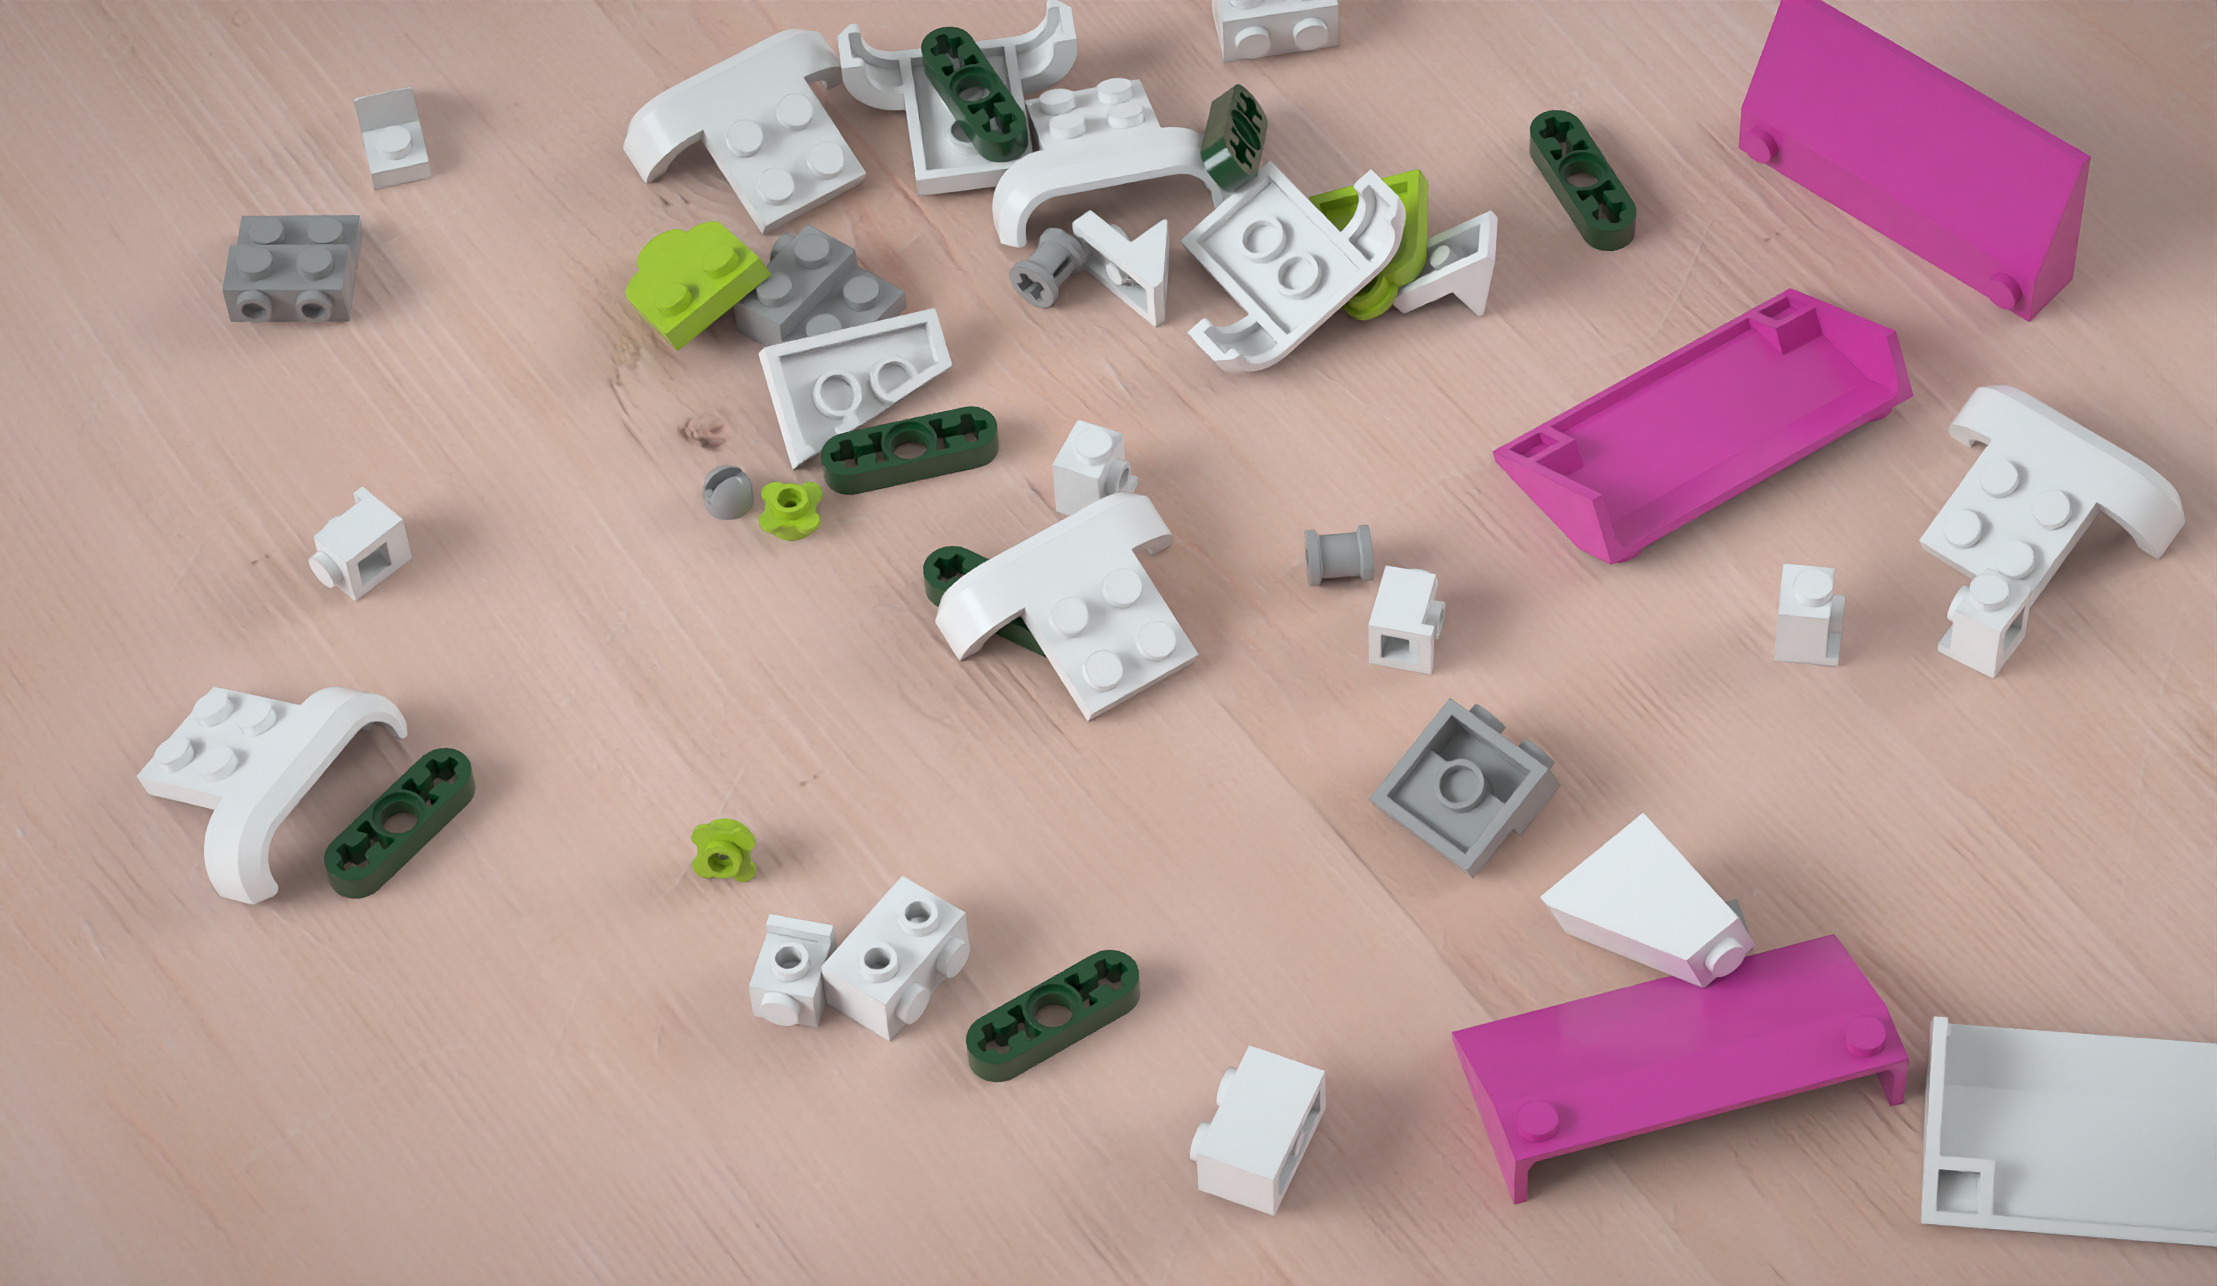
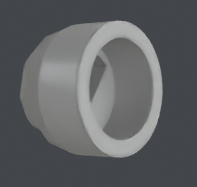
(727, 492)

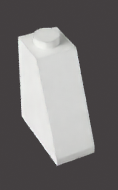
(1650, 907)

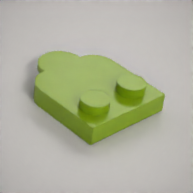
(1409, 260)
(692, 279)

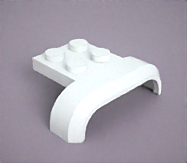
(757, 126)
(1093, 143)
(939, 147)
(1287, 264)
(2041, 492)
(1080, 601)
(253, 766)

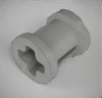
(1048, 268)
(1338, 555)

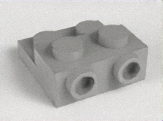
(293, 268)
(814, 292)
(1466, 786)

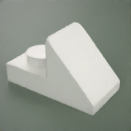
(393, 138)
(1456, 262)
(1129, 269)

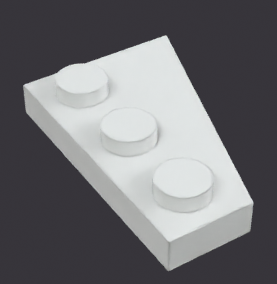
(849, 377)

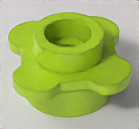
(791, 522)
(724, 850)

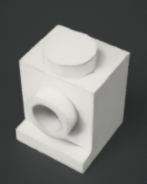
(1090, 468)
(360, 546)
(1808, 616)
(1406, 620)
(1987, 622)
(788, 972)

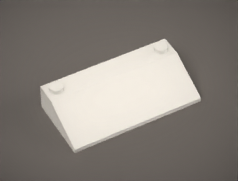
(2070, 1134)

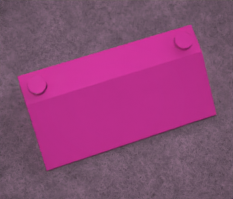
(1916, 155)
(1707, 423)
(1676, 1053)

